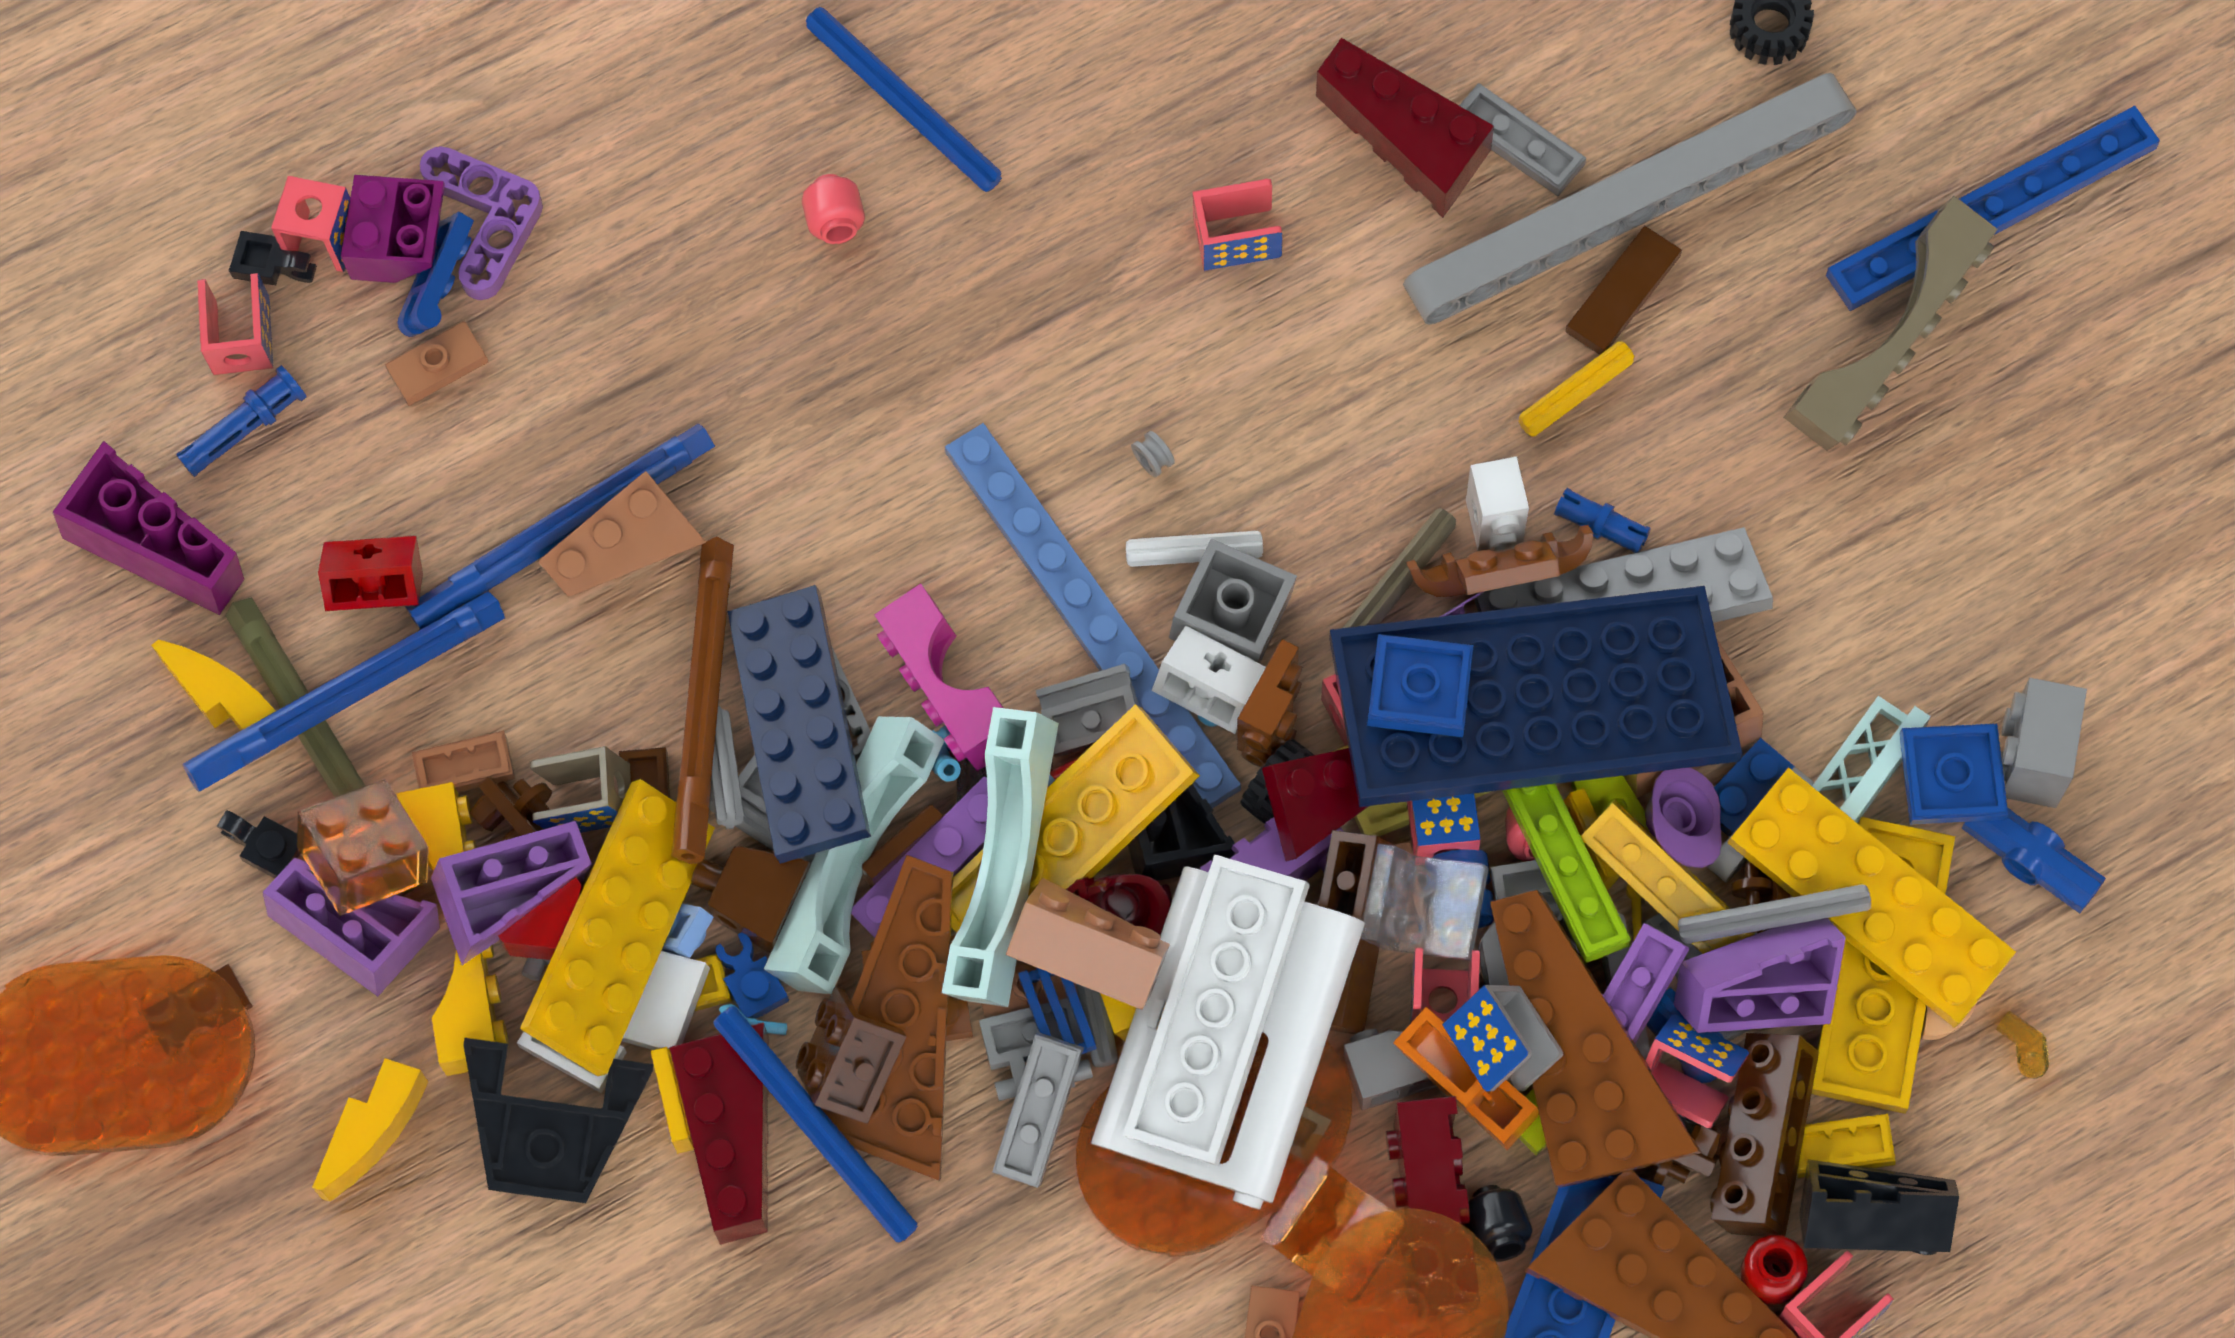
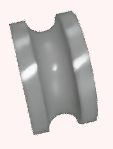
(1152, 453)

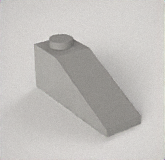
(1381, 1070)

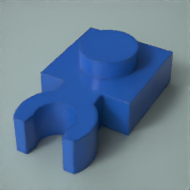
(750, 985)

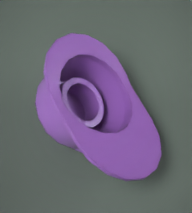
(1685, 817)

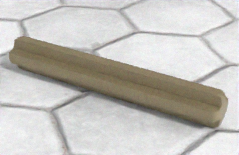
(1398, 577)

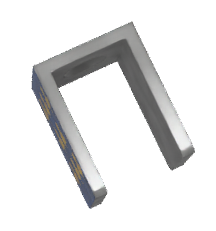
(1503, 1037)

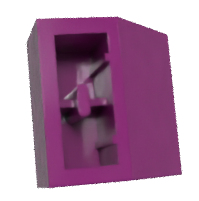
(391, 227)

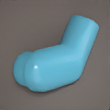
(945, 766)

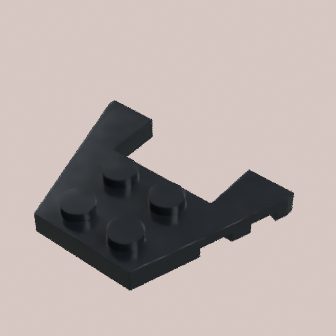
(544, 1144)

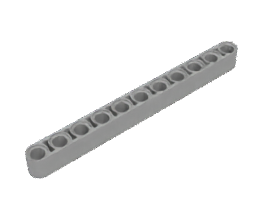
(1629, 198)

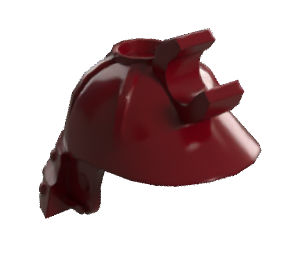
(1129, 897)

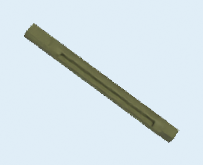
(287, 687)

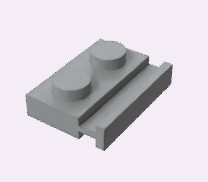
(1087, 707)

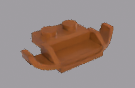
(1503, 568)

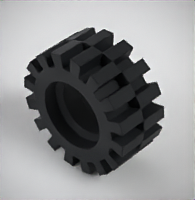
(1766, 43)

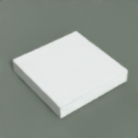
(667, 1002)

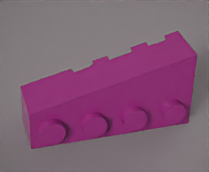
(145, 532)

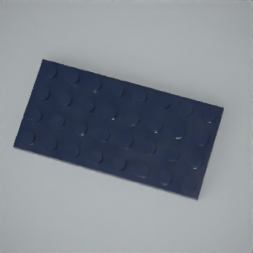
(1550, 697)

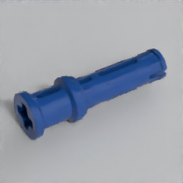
(258, 409)

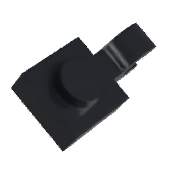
(264, 256)
(266, 847)

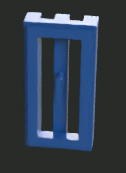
(1027, 978)

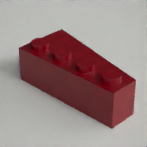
(1405, 122)
(728, 1132)
(1428, 1158)

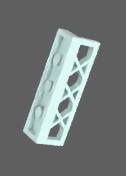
(1881, 767)

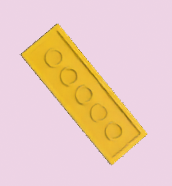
(1097, 806)
(1911, 924)
(613, 934)
(1875, 1021)

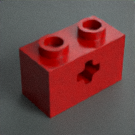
(370, 573)

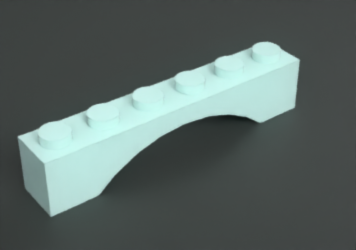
(1017, 782)
(817, 929)

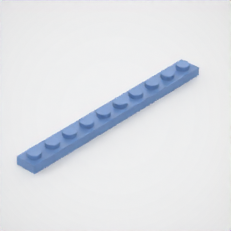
(1081, 599)

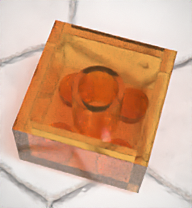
(362, 847)

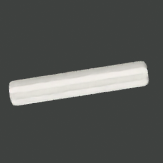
(1188, 547)

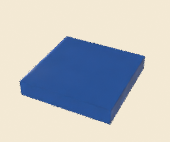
(1420, 685)
(1953, 774)

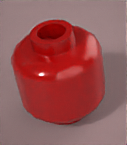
(1779, 1254)

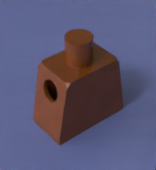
(752, 892)

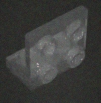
(1424, 904)

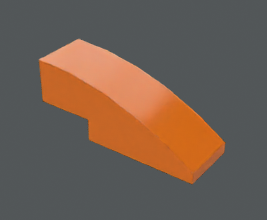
(1499, 1112)

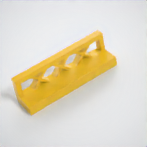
(1652, 872)

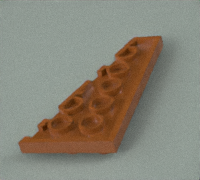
(1600, 1098)
(1652, 1270)

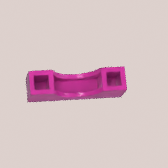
(922, 637)

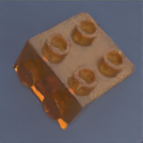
(1316, 1214)

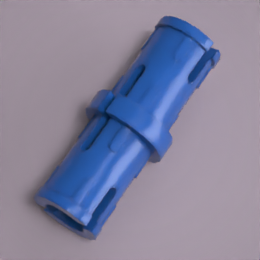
(1602, 521)

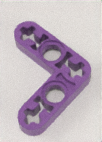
(495, 202)

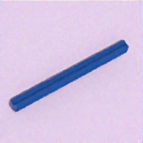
(903, 99)
(815, 1124)

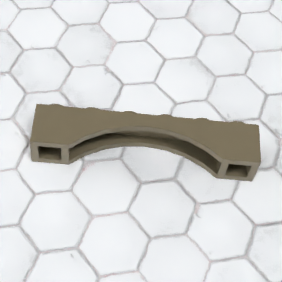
(1944, 253)

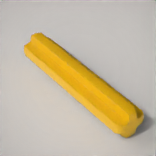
(1576, 388)

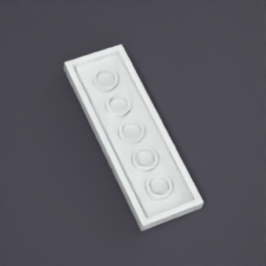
(1216, 1010)

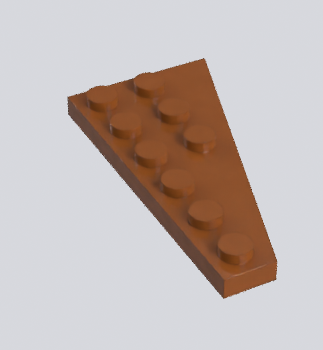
(904, 990)

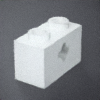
(1497, 504)
(1207, 678)

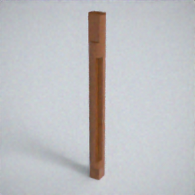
(702, 702)

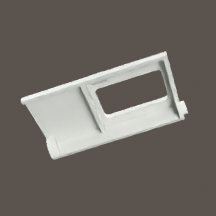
(1296, 1035)

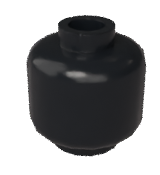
(1500, 1221)

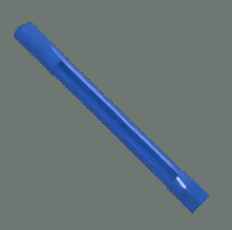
(548, 532)
(343, 691)

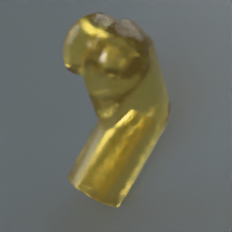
(2030, 1045)

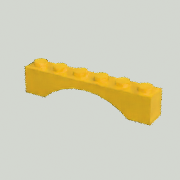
(471, 992)

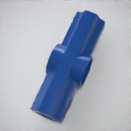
(2038, 857)

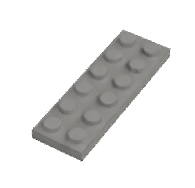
(1717, 561)

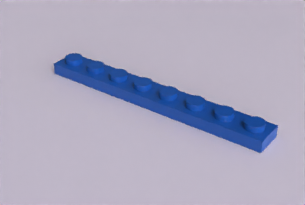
(2002, 202)

